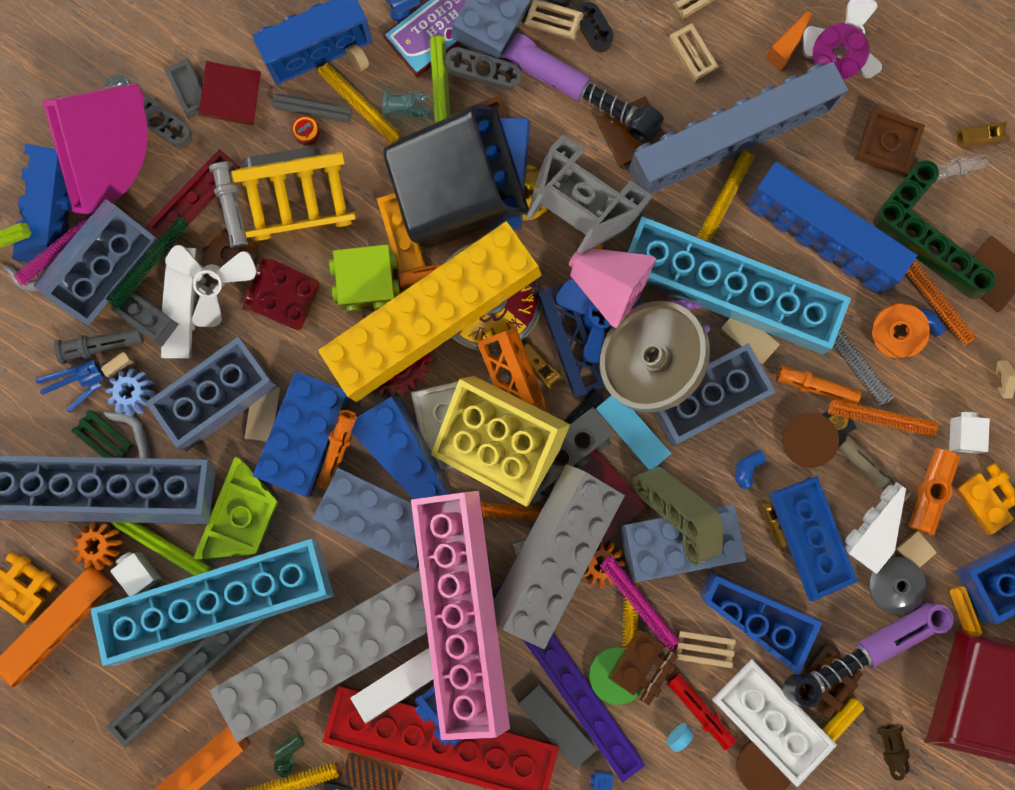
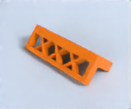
(517, 364)
(205, 762)

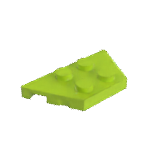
(239, 516)

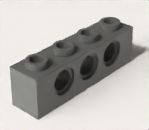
(598, 433)

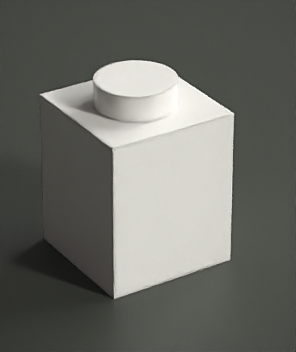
(969, 433)
(135, 573)

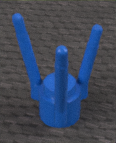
(86, 373)

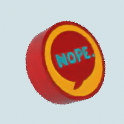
(305, 130)

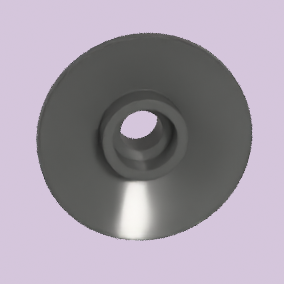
(884, 586)

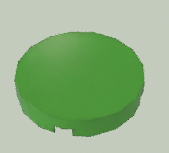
(598, 675)

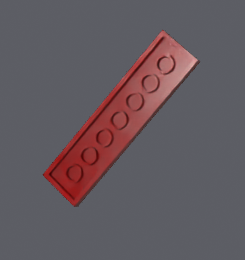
(404, 738)

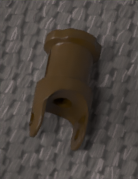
(895, 752)

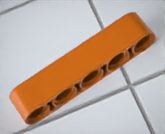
(53, 625)

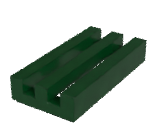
(85, 423)

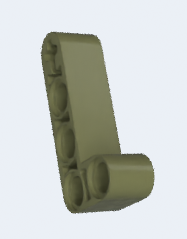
(685, 511)

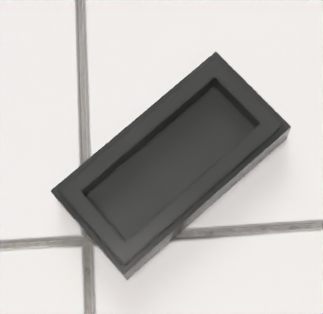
(186, 86)

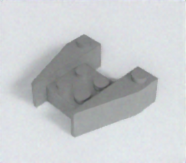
(584, 198)

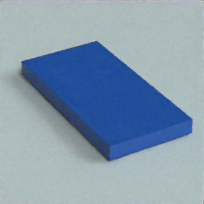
(518, 138)
(813, 538)

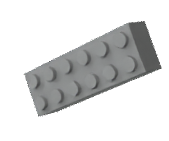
(555, 556)

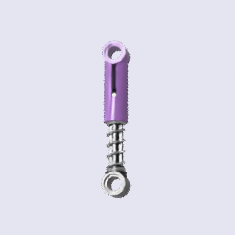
(522, 51)
(871, 652)

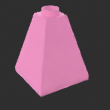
(611, 280)

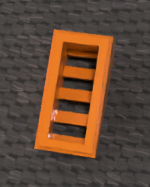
(785, 46)

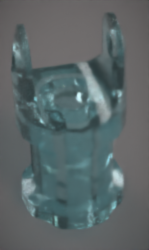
(405, 104)

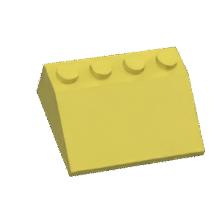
(499, 439)

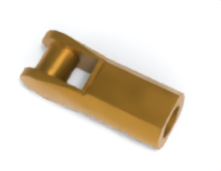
(981, 135)
(537, 363)
(774, 525)

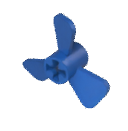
(574, 299)

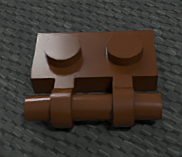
(636, 662)
(849, 683)

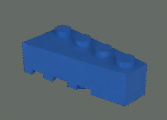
(44, 203)
(401, 449)
(766, 620)

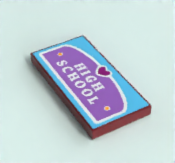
(412, 34)

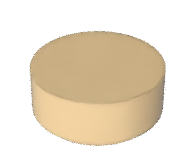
(357, 57)

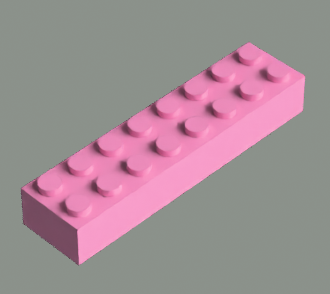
(460, 616)

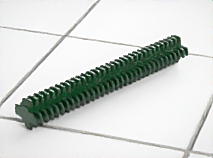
(148, 262)

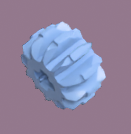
(122, 389)

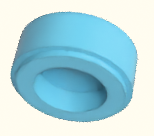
(680, 737)

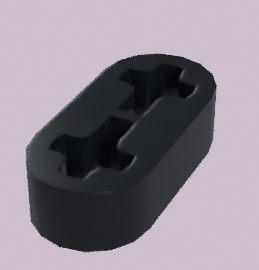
(599, 24)

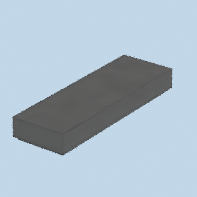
(146, 318)
(557, 726)

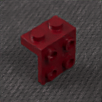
(280, 294)

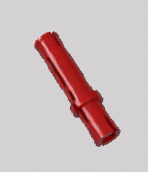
(724, 735)

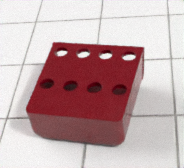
(977, 698)

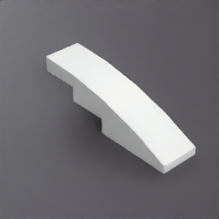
(179, 305)

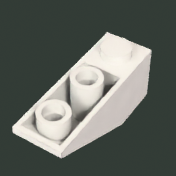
(878, 534)

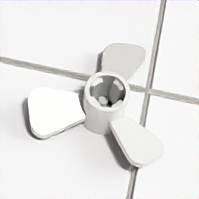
(857, 13)
(208, 309)

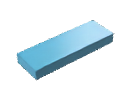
(633, 432)

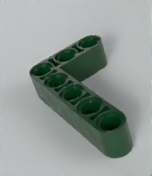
(928, 235)

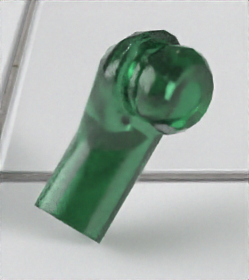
(284, 755)

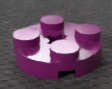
(854, 41)

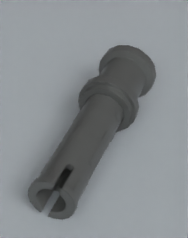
(86, 346)

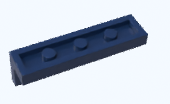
(564, 347)

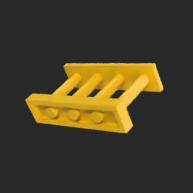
(277, 173)

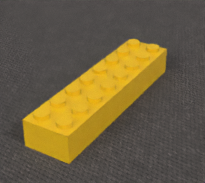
(430, 312)

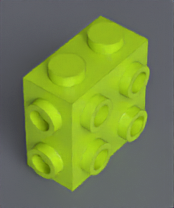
(364, 277)

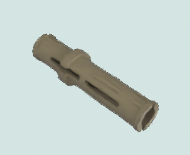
(858, 456)

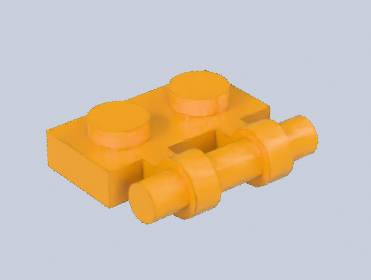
(984, 503)
(16, 596)

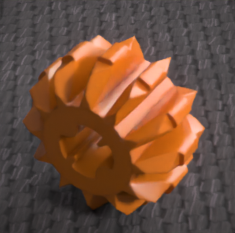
(106, 548)
(598, 574)

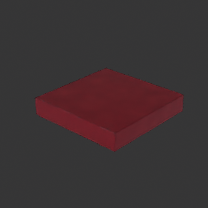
(229, 93)

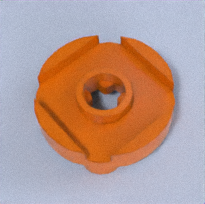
(900, 346)

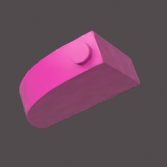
(98, 142)

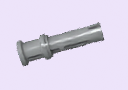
(227, 192)

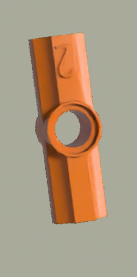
(941, 474)

